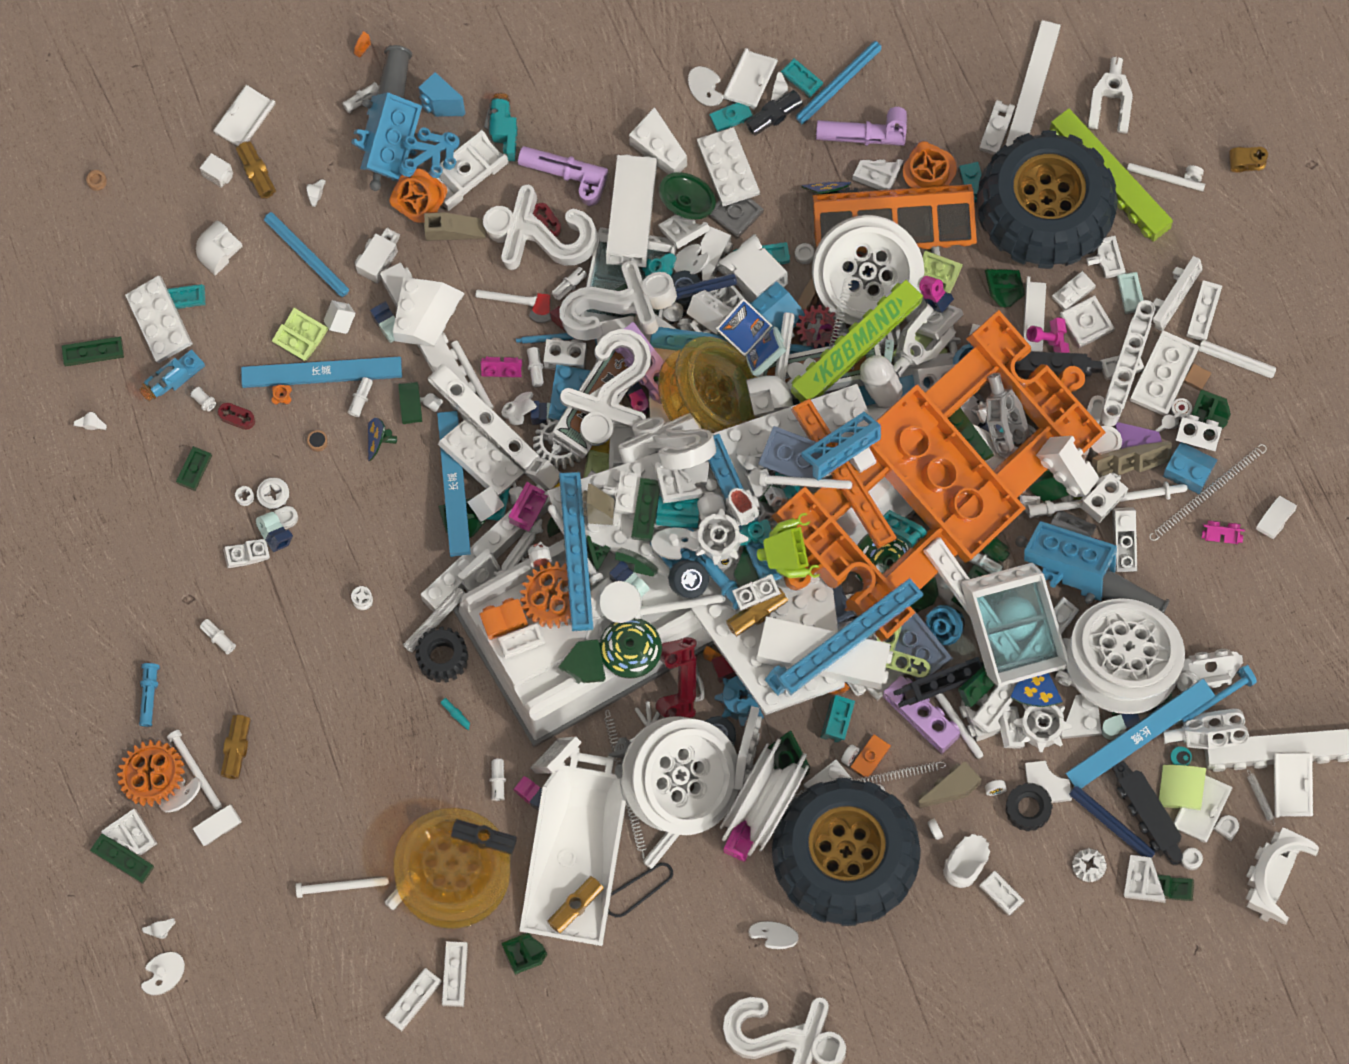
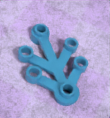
(446, 142)

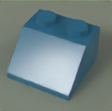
(440, 98)
(776, 302)
(1189, 467)

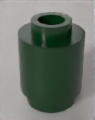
(996, 550)

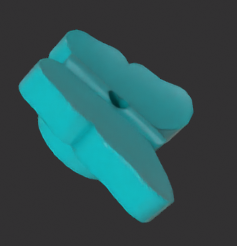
(664, 265)
(762, 527)

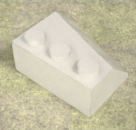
(424, 311)

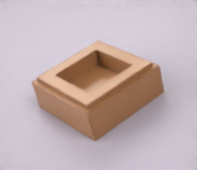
(1197, 377)

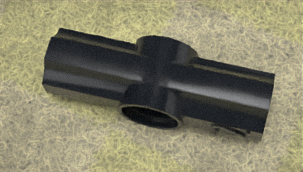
(774, 112)
(470, 832)

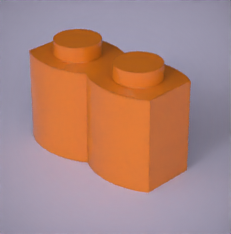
(503, 619)

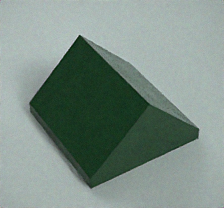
(788, 753)

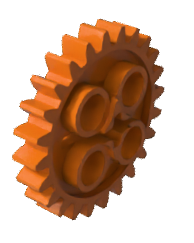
(536, 589)
(169, 771)

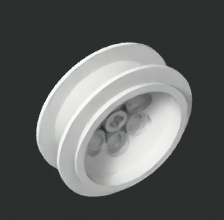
(840, 245)
(1121, 686)
(712, 779)
(764, 797)

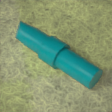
(455, 713)

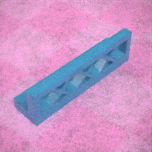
(847, 446)

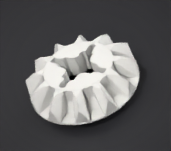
(278, 486)
(1092, 874)

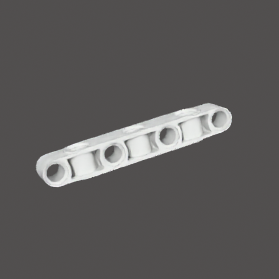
(1127, 363)
(473, 407)

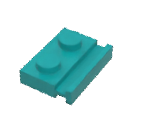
(678, 513)

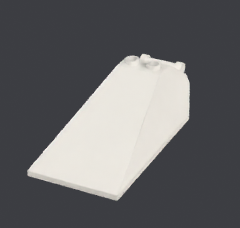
(580, 813)

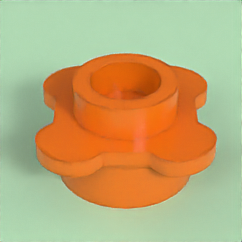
(277, 390)

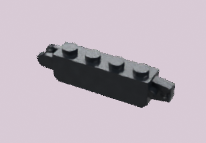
(1057, 362)
(939, 682)
(1149, 812)

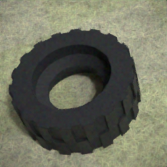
(1021, 821)

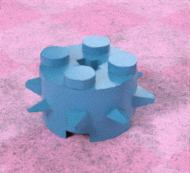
(732, 705)

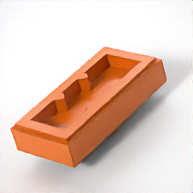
(870, 757)

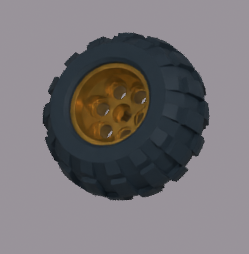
(1049, 233)
(853, 808)

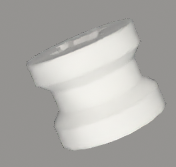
(362, 593)

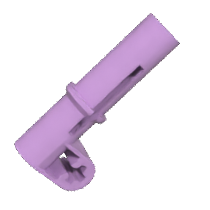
(866, 132)
(569, 169)

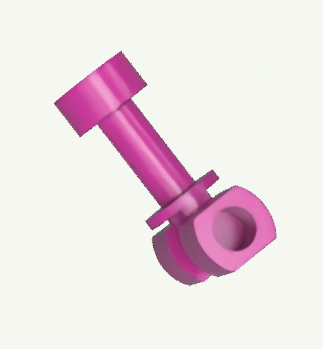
(1054, 337)

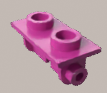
(495, 368)
(1215, 530)

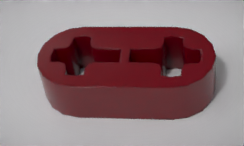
(550, 217)
(238, 412)

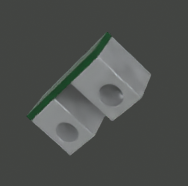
(770, 498)

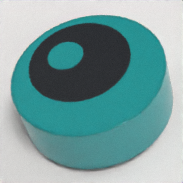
(1180, 756)

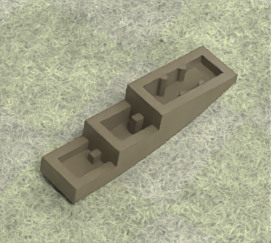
(1132, 458)

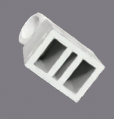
(753, 268)

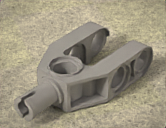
(998, 409)

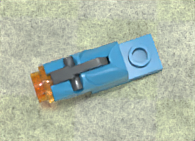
(171, 375)

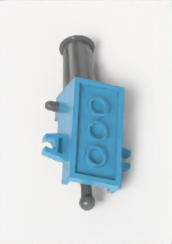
(389, 120)
(1082, 564)

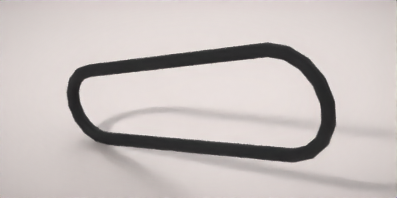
(648, 895)

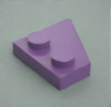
(1136, 436)

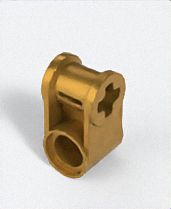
(1247, 159)

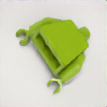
(786, 550)

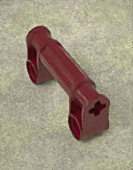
(681, 655)

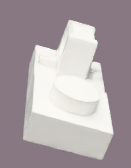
(1073, 291)

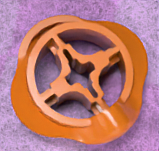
(937, 162)
(420, 183)

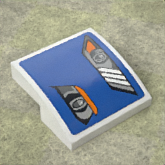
(744, 326)

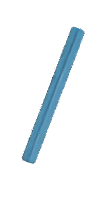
(834, 86)
(306, 254)

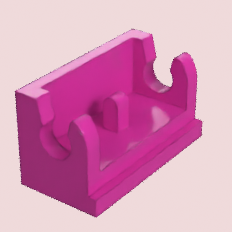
(527, 507)
(739, 842)

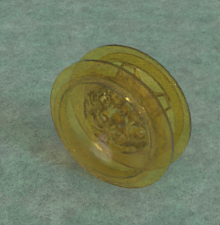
(708, 383)
(447, 904)

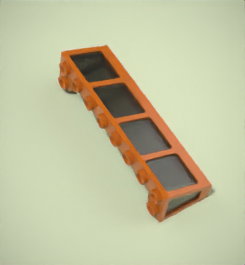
(929, 214)

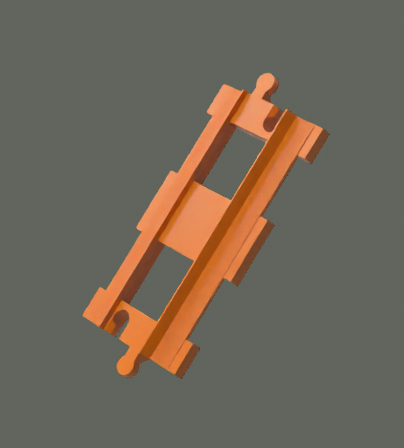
(942, 472)

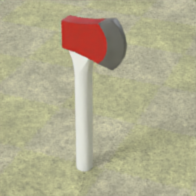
(540, 303)

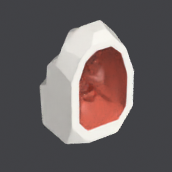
(742, 506)
(539, 555)

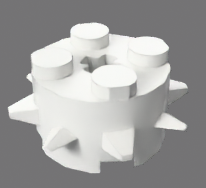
(722, 525)
(1042, 736)

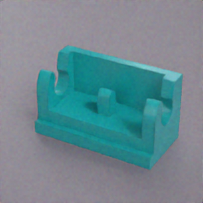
(837, 718)

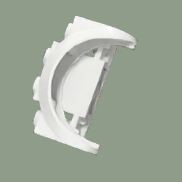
(1272, 872)

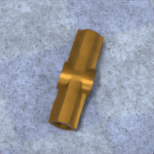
(255, 169)
(755, 614)
(235, 747)
(585, 895)

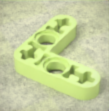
(918, 661)

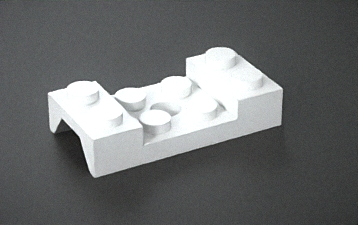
(482, 160)

